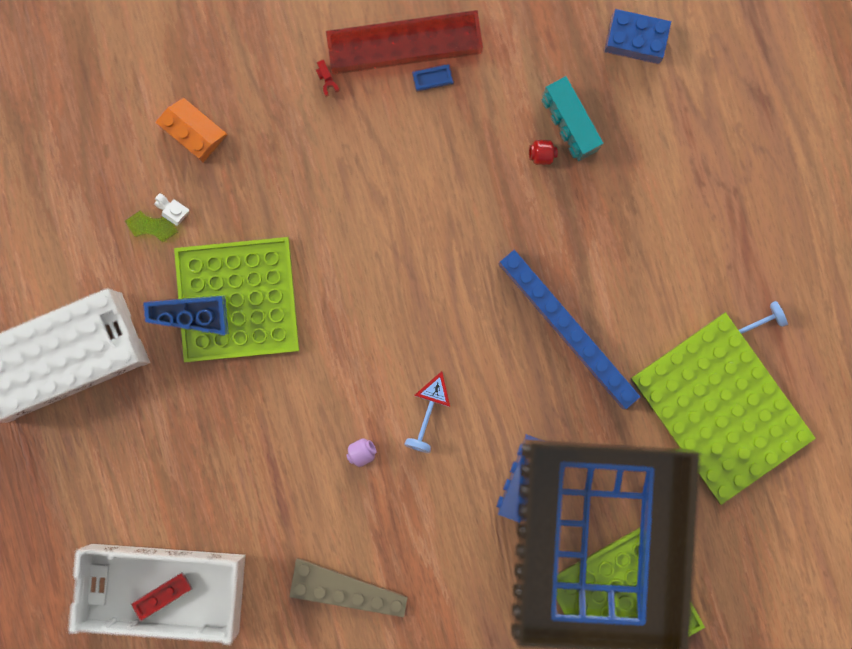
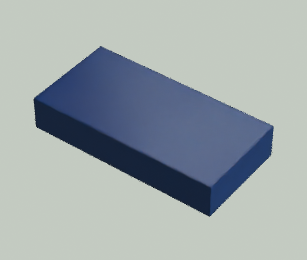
(432, 77)

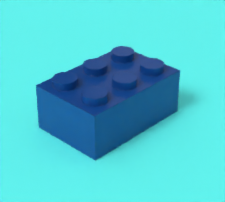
(637, 36)

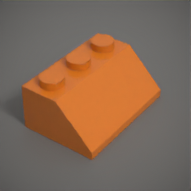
(191, 129)

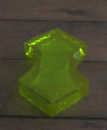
(159, 227)

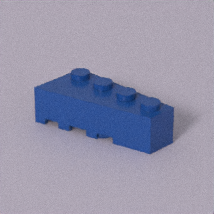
(198, 313)
(509, 503)

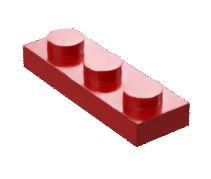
(161, 596)

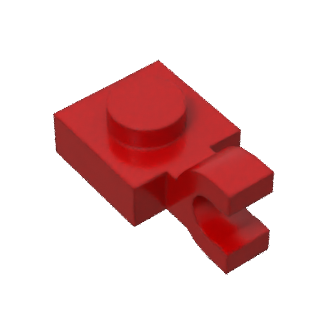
(323, 73)

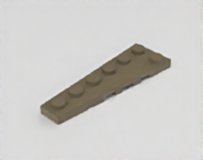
(330, 587)

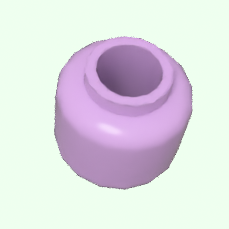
(361, 452)

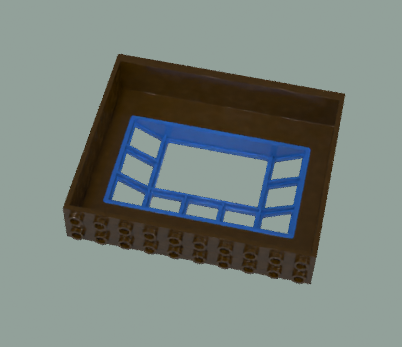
(663, 558)

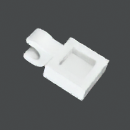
(171, 211)

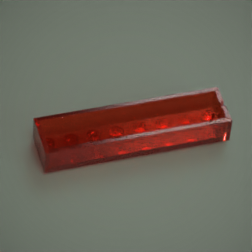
(404, 42)

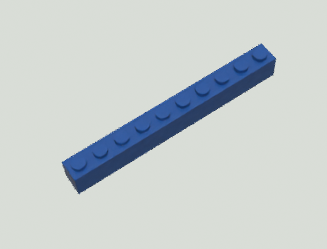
(569, 330)

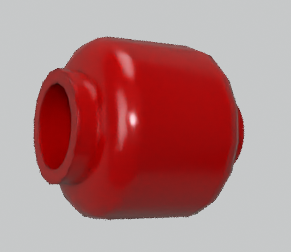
(543, 152)

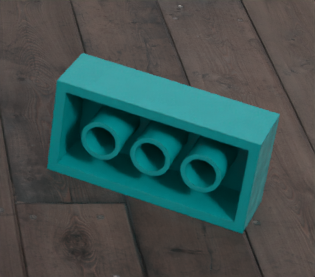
(572, 119)

